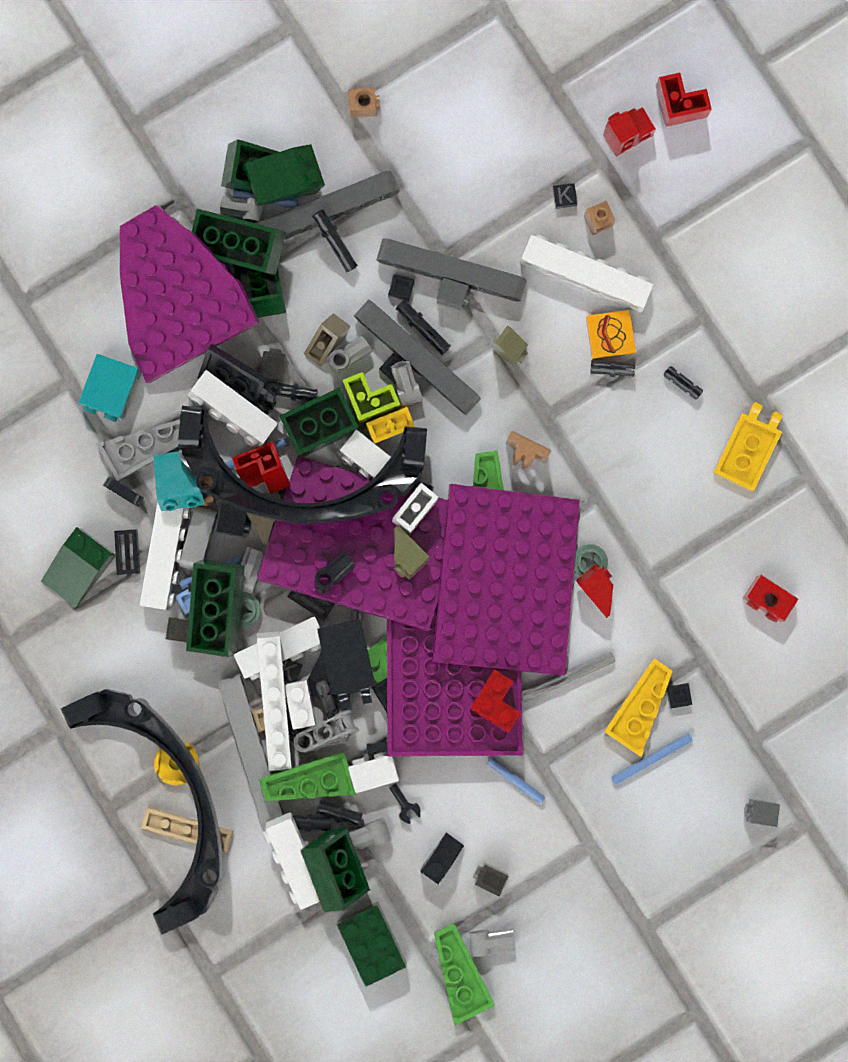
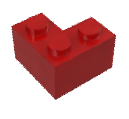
(681, 106)
(628, 130)
(261, 466)
(490, 704)

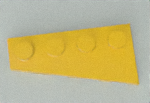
(637, 713)

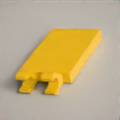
(749, 448)

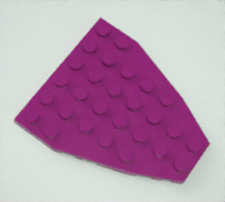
(175, 294)

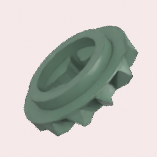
(585, 552)
(254, 606)

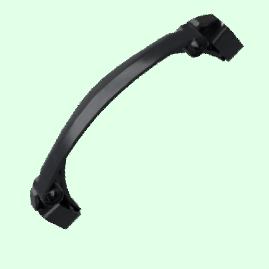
(203, 460)
(197, 889)

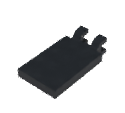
(241, 378)
(347, 660)

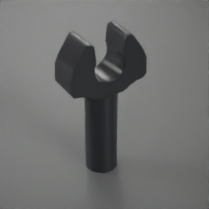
(405, 805)

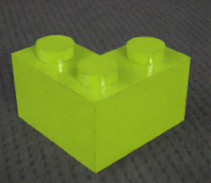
(367, 403)

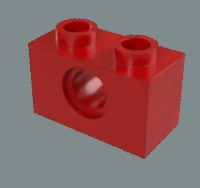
(783, 600)

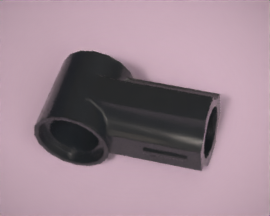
(335, 572)

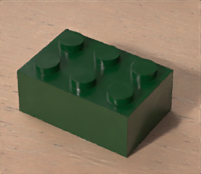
(319, 423)
(335, 870)
(371, 944)

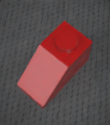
(598, 587)

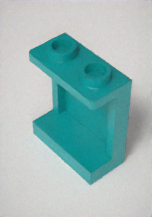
(108, 387)
(174, 484)

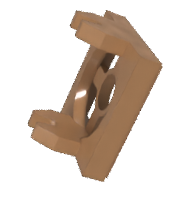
(526, 450)

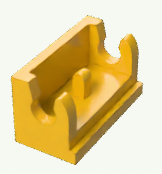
(389, 424)

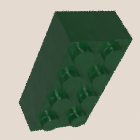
(240, 241)
(215, 608)

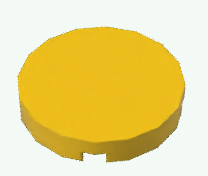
(167, 768)

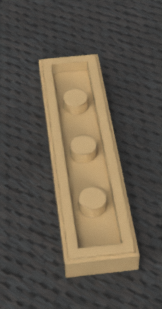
(179, 827)

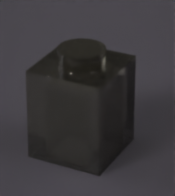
(274, 365)
(177, 629)
(490, 878)

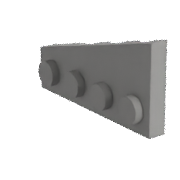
(135, 451)

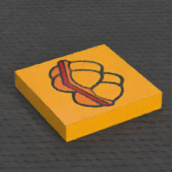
(610, 334)

